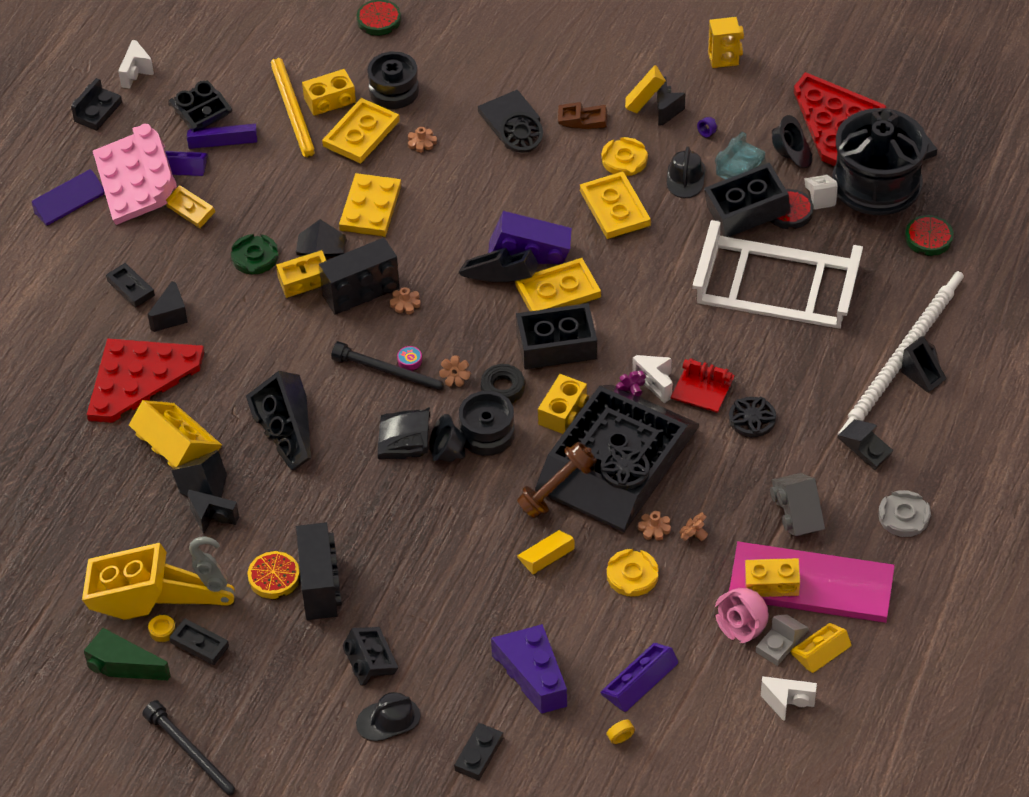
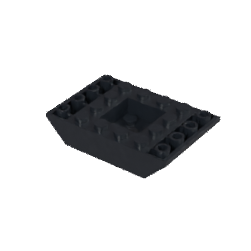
(611, 417)

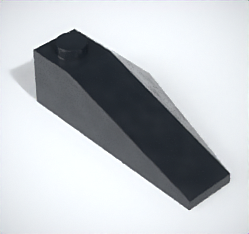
(283, 413)

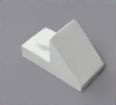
(134, 62)
(822, 191)
(657, 374)
(782, 692)

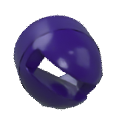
(703, 130)

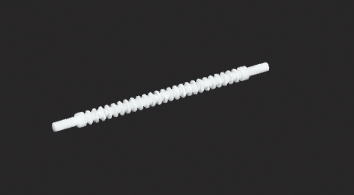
(894, 363)

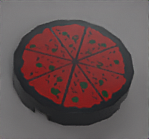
(801, 211)

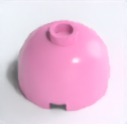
(742, 614)

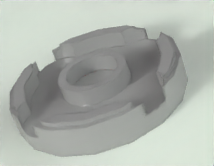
(904, 513)

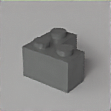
(800, 503)

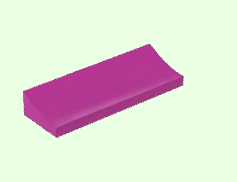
(826, 582)

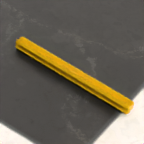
(292, 107)

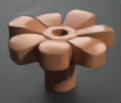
(421, 139)
(405, 300)
(454, 371)
(654, 525)
(694, 527)

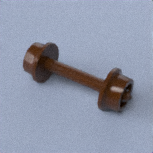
(533, 502)

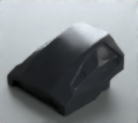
(200, 105)
(403, 434)

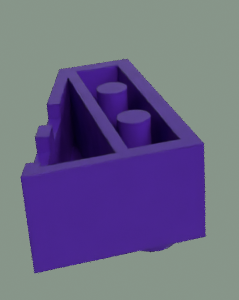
(521, 233)
(533, 666)

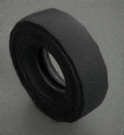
(504, 371)

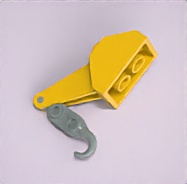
(136, 579)

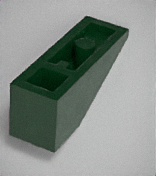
(123, 659)

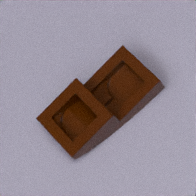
(576, 116)

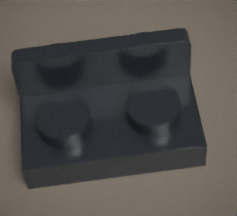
(95, 105)
(369, 653)

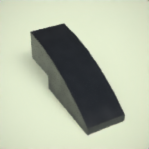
(500, 266)

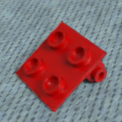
(702, 385)

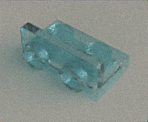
(738, 157)

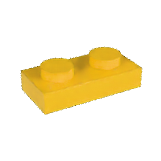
(190, 206)

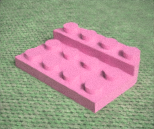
(135, 174)

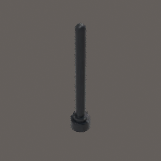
(342, 352)
(156, 714)

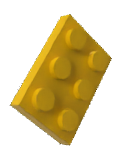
(360, 130)
(370, 205)
(615, 205)
(559, 286)

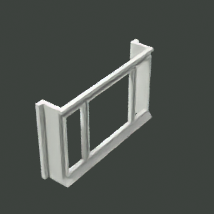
(715, 241)

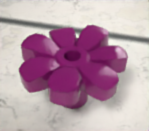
(632, 382)

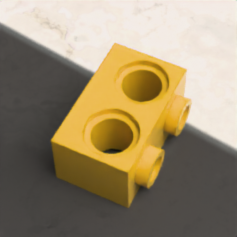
(724, 42)
(329, 92)
(300, 274)
(562, 403)
(773, 577)

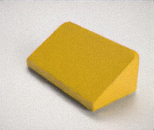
(644, 90)
(547, 551)
(822, 647)

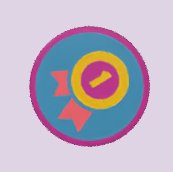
(409, 358)

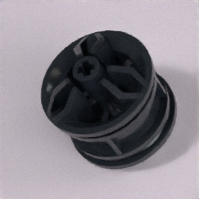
(879, 161)

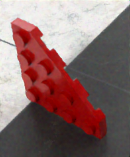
(825, 109)
(135, 372)

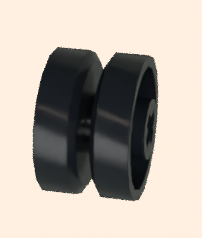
(393, 80)
(487, 422)

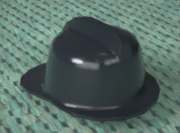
(791, 143)
(685, 174)
(446, 440)
(388, 717)

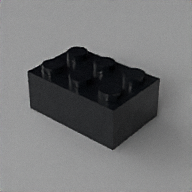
(747, 200)
(359, 276)
(556, 336)
(318, 571)

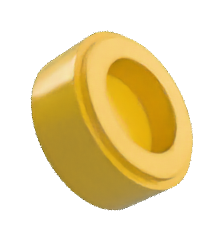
(161, 628)
(620, 731)

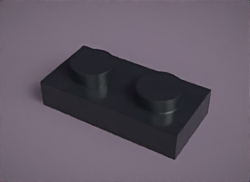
(130, 285)
(199, 641)
(478, 751)

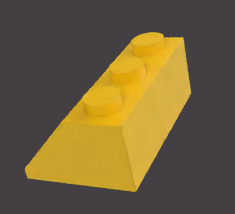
(172, 432)

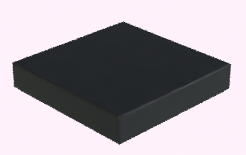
(497, 109)

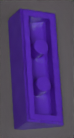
(222, 136)
(187, 163)
(68, 197)
(640, 676)

